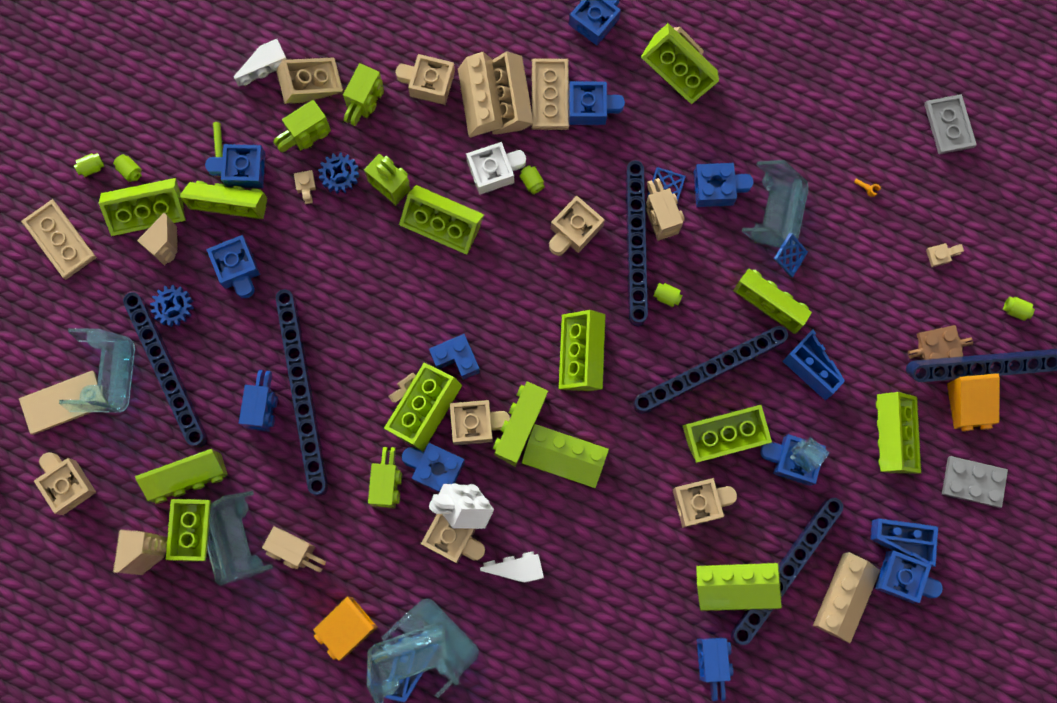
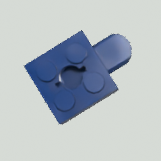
(595, 18)
(594, 98)
(239, 166)
(722, 190)
(234, 265)
(258, 404)
(785, 465)
(433, 466)
(907, 578)
(715, 664)

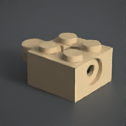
(428, 79)
(663, 211)
(574, 227)
(474, 422)
(63, 483)
(702, 501)
(452, 541)
(291, 549)

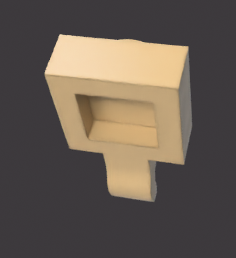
(305, 184)
(942, 254)
(403, 385)

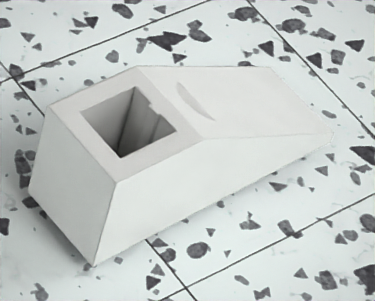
(261, 63)
(520, 569)

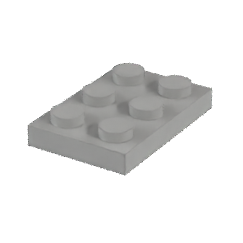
(950, 124)
(974, 482)

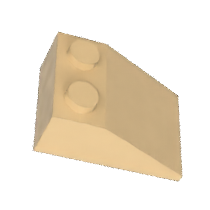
(308, 79)

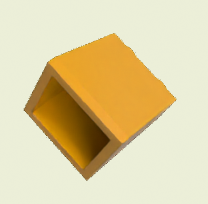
(974, 401)
(344, 628)

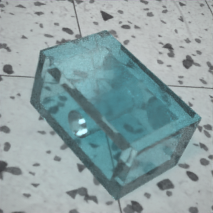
(808, 454)

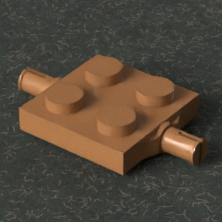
(940, 344)

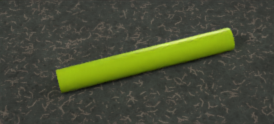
(218, 140)

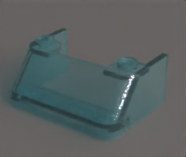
(784, 204)
(114, 373)
(228, 541)
(428, 613)
(408, 656)

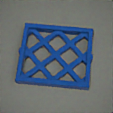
(670, 174)
(777, 258)

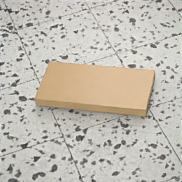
(550, 94)
(58, 239)
(43, 407)

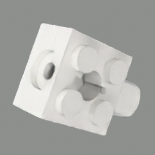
(493, 167)
(462, 506)

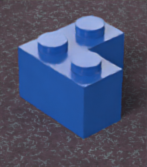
(458, 352)

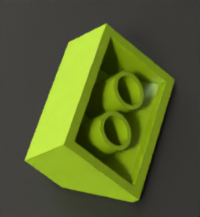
(188, 530)

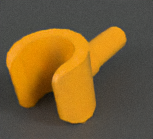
(869, 188)

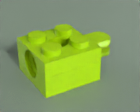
(362, 93)
(303, 128)
(387, 178)
(385, 482)

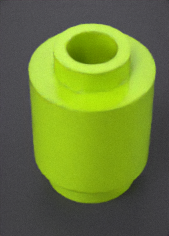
(89, 164)
(127, 168)
(532, 179)
(668, 294)
(1018, 308)

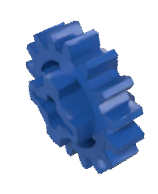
(334, 166)
(168, 314)

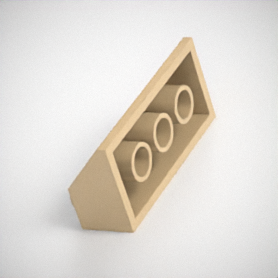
(512, 93)
(480, 94)
(138, 551)
(846, 597)

